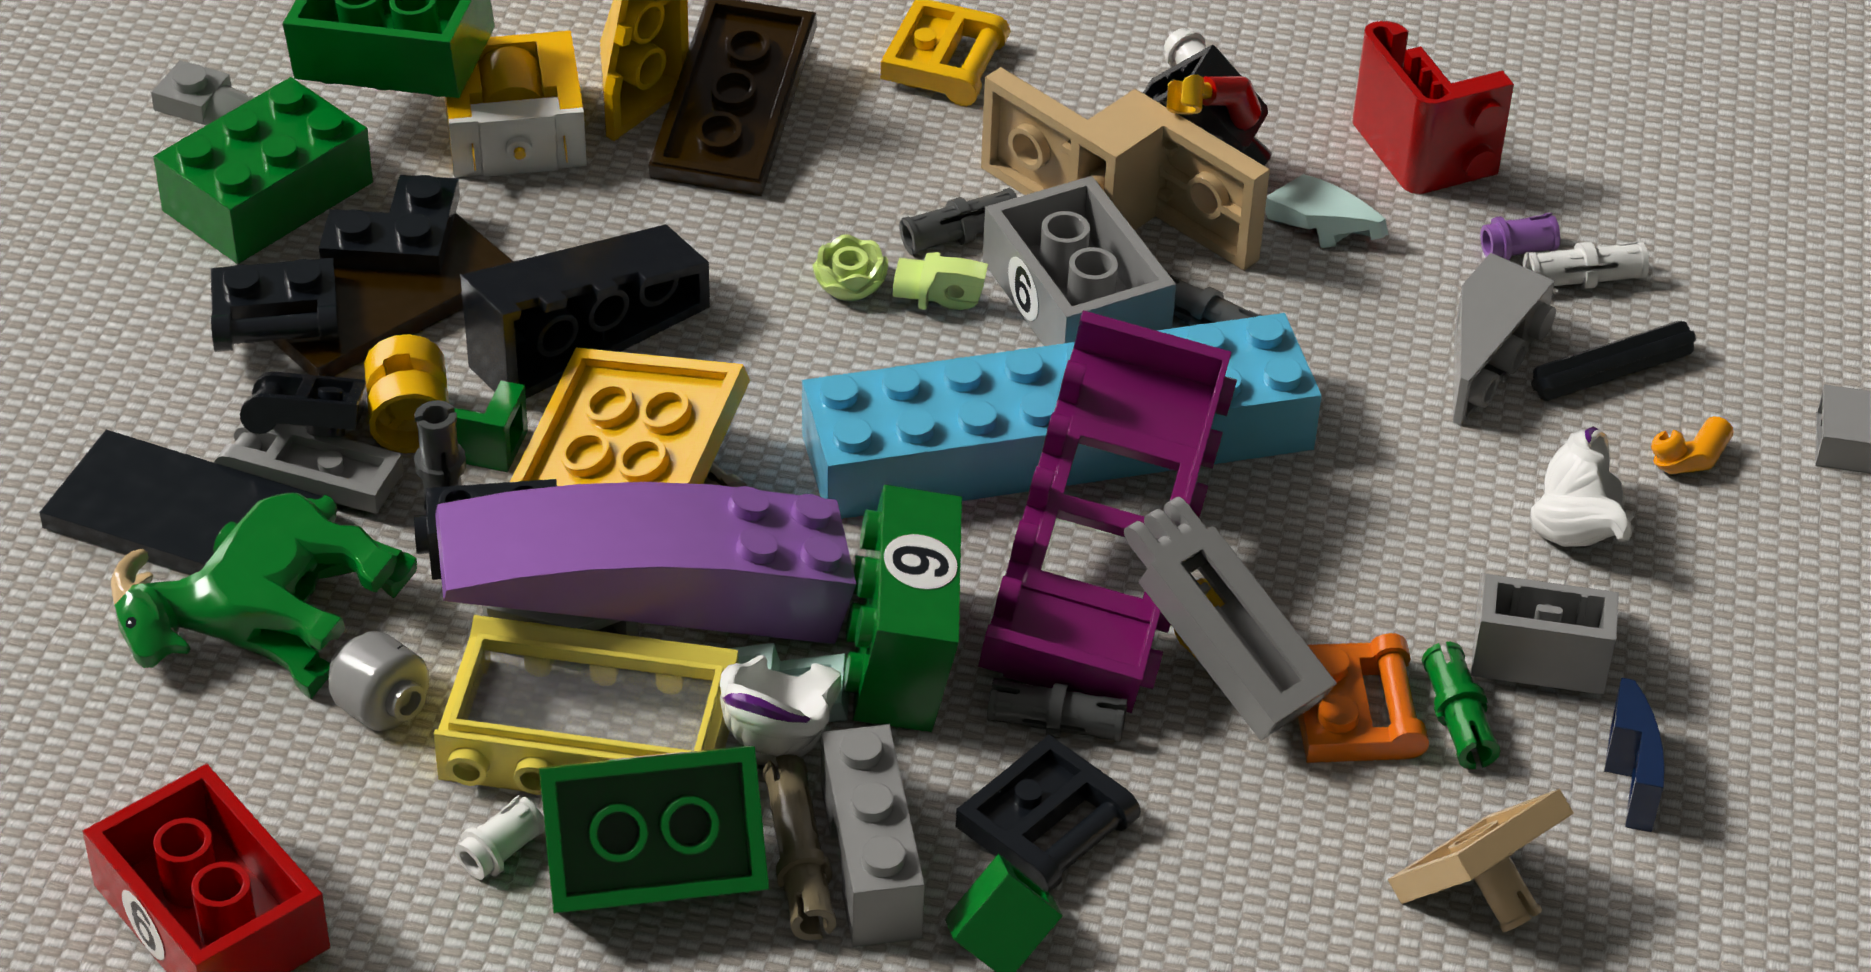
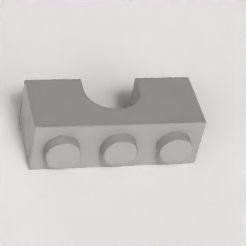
(875, 835)

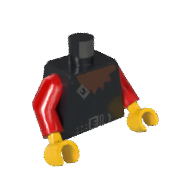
(1215, 99)

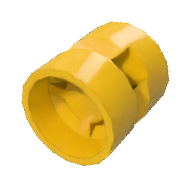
(399, 379)

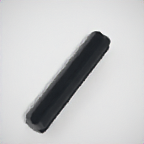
(1613, 360)

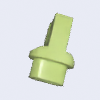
(940, 279)

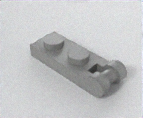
(328, 466)

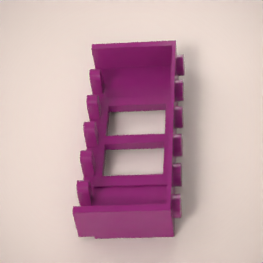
(1134, 398)

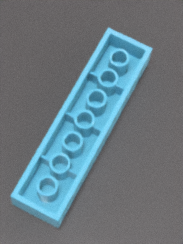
(983, 419)

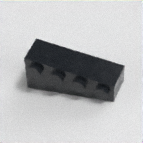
(596, 295)

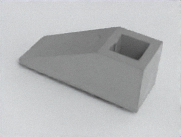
(1495, 323)

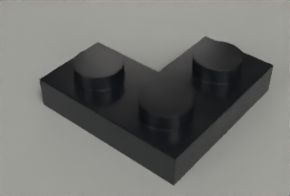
(406, 238)

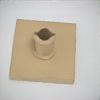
(1484, 855)

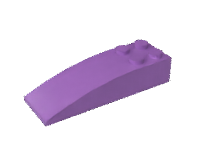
(654, 556)

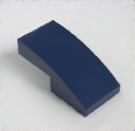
(1636, 752)

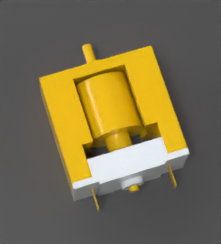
(519, 109)

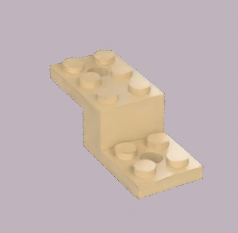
(1137, 154)

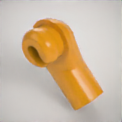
(1701, 454)

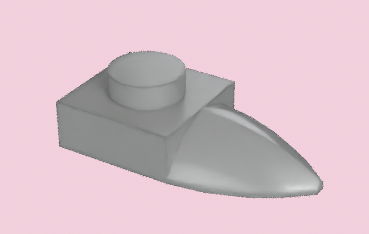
(196, 93)

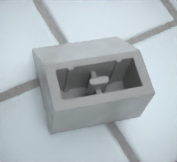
(1544, 633)

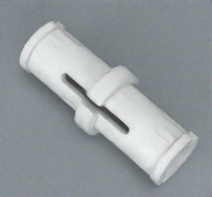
(1601, 263)

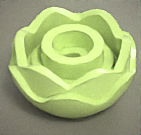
(850, 268)

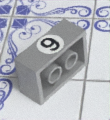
(1074, 254)

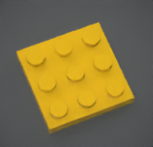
(633, 419)

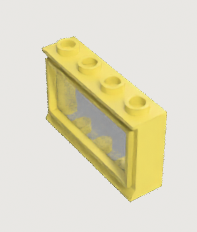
(573, 697)

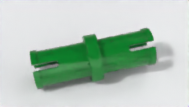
(1460, 705)

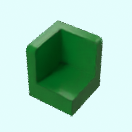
(494, 436)
(1003, 916)

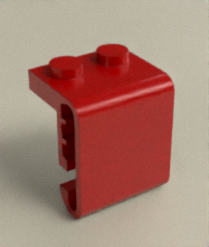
(1422, 123)

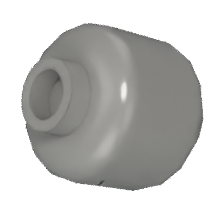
(375, 680)

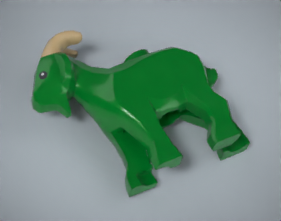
(258, 588)

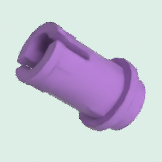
(1520, 235)

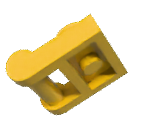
(928, 41)

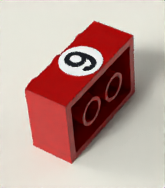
(206, 882)

